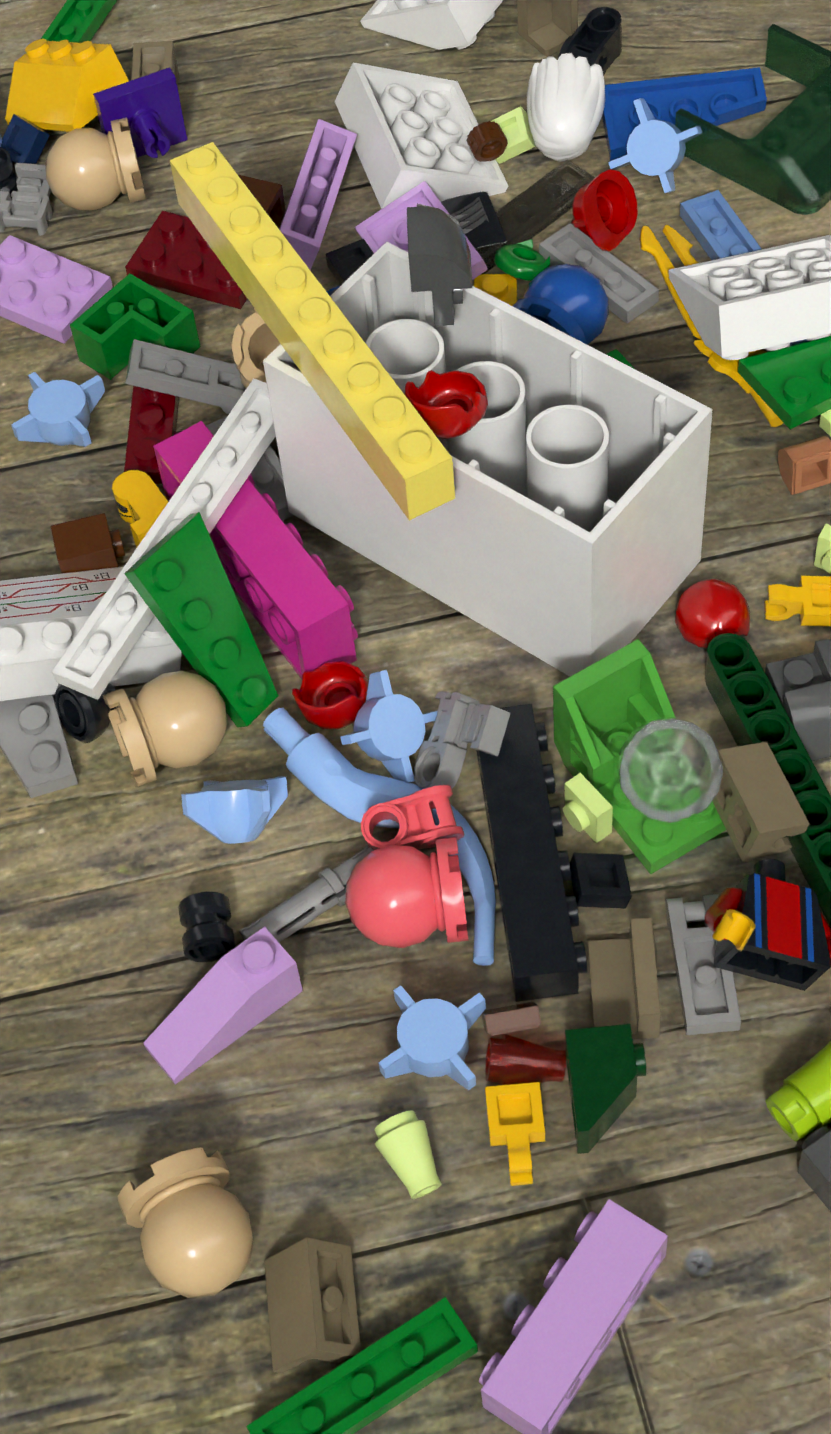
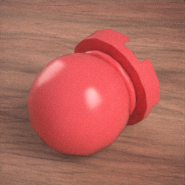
(405, 895)

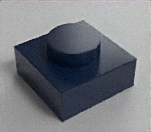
(24, 140)

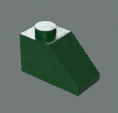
(601, 1078)

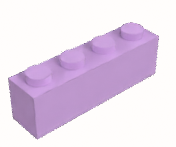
(316, 189)
(573, 1321)

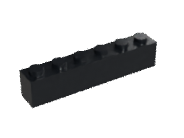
(528, 864)

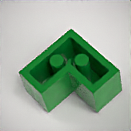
(129, 313)

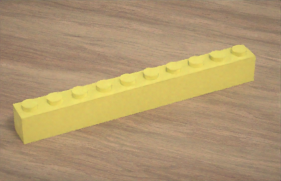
(315, 333)

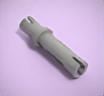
(309, 902)

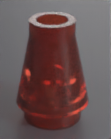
(522, 1061)

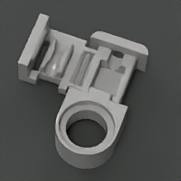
(31, 203)
(457, 723)

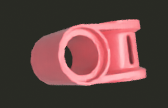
(414, 819)

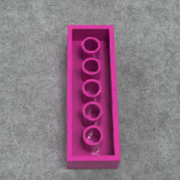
(269, 566)

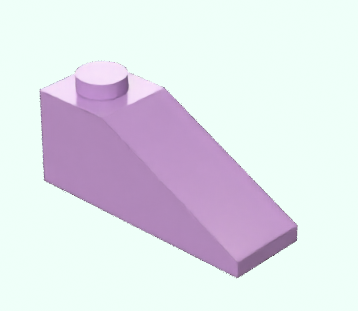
(225, 1005)

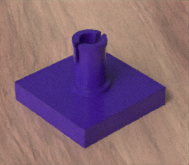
(151, 111)

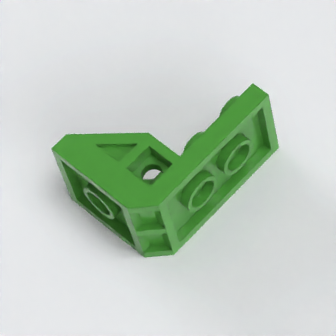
(592, 721)

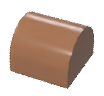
(806, 464)

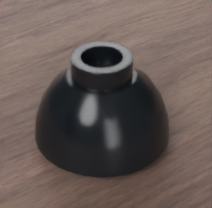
(81, 714)

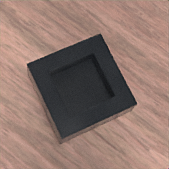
(348, 259)
(600, 880)

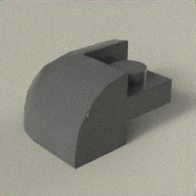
(438, 259)
(805, 694)

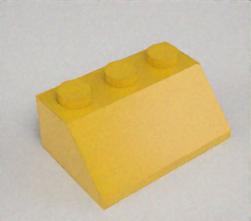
(58, 80)

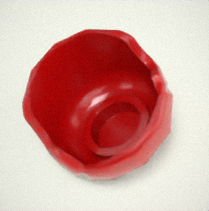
(449, 402)
(711, 610)
(332, 694)

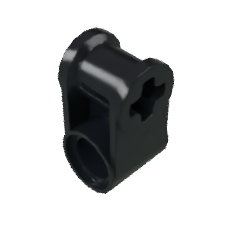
(597, 38)

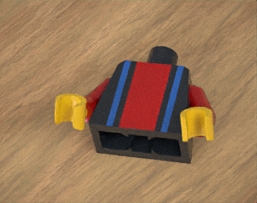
(770, 929)

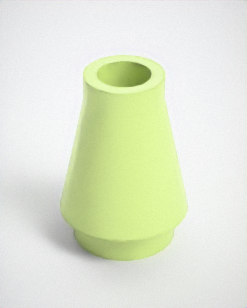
(408, 1151)

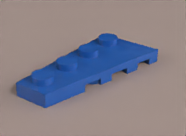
(710, 96)

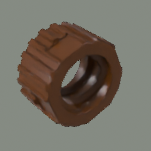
(487, 141)

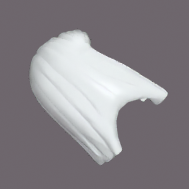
(565, 105)

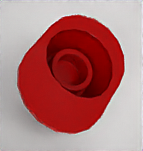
(605, 209)

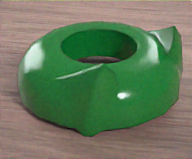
(510, 260)

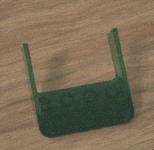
(793, 152)

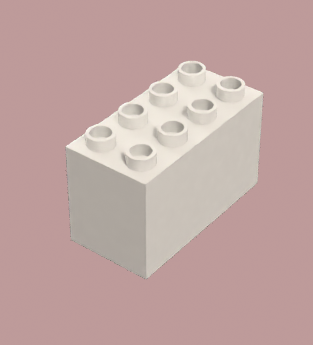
(568, 493)

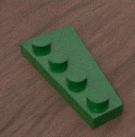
(792, 380)
(200, 612)

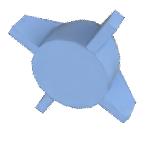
(655, 147)
(59, 411)
(389, 727)
(235, 809)
(433, 1038)

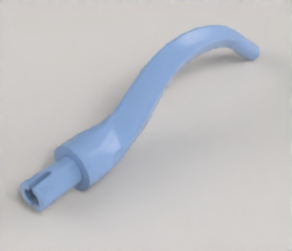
(353, 792)

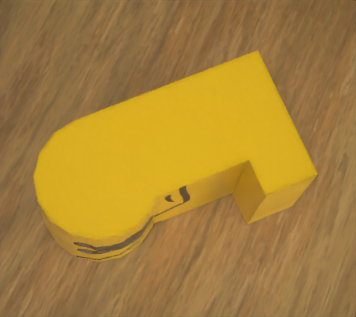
(138, 501)

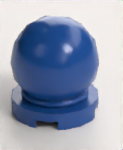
(567, 300)

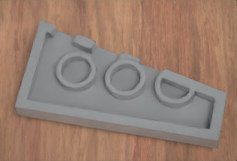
(36, 744)

